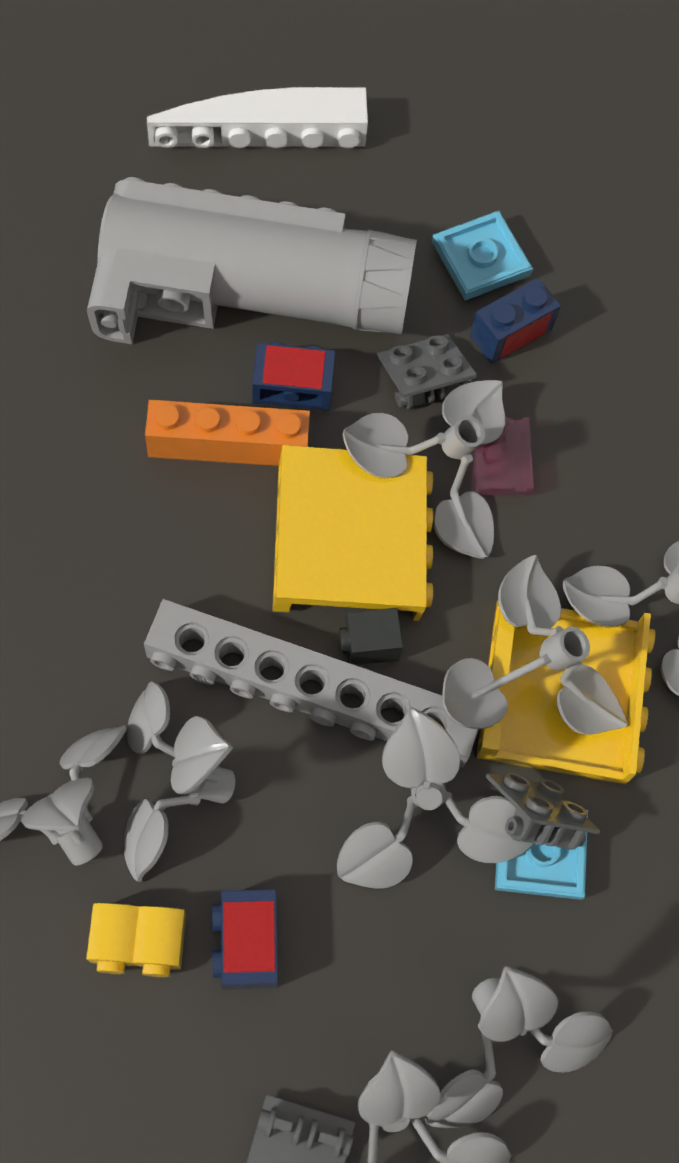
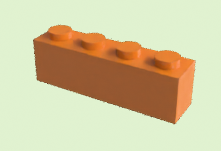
(223, 432)

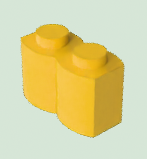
(137, 938)

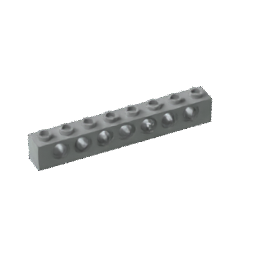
(177, 624)

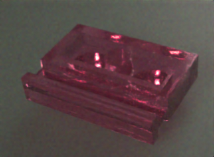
(506, 463)

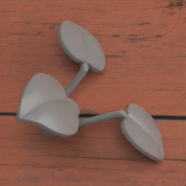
(476, 419)
(602, 599)
(531, 600)
(424, 759)
(194, 772)
(65, 813)
(507, 1010)
(407, 1093)

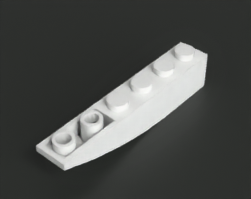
(266, 119)

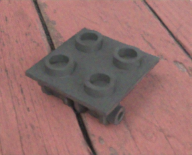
(426, 367)
(543, 813)
(299, 1135)

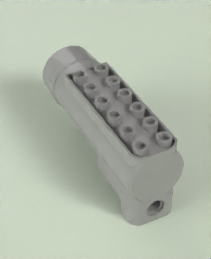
(189, 250)

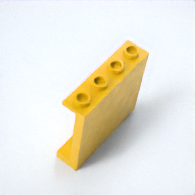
(351, 534)
(533, 728)

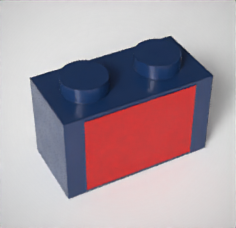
(514, 320)
(293, 376)
(248, 939)

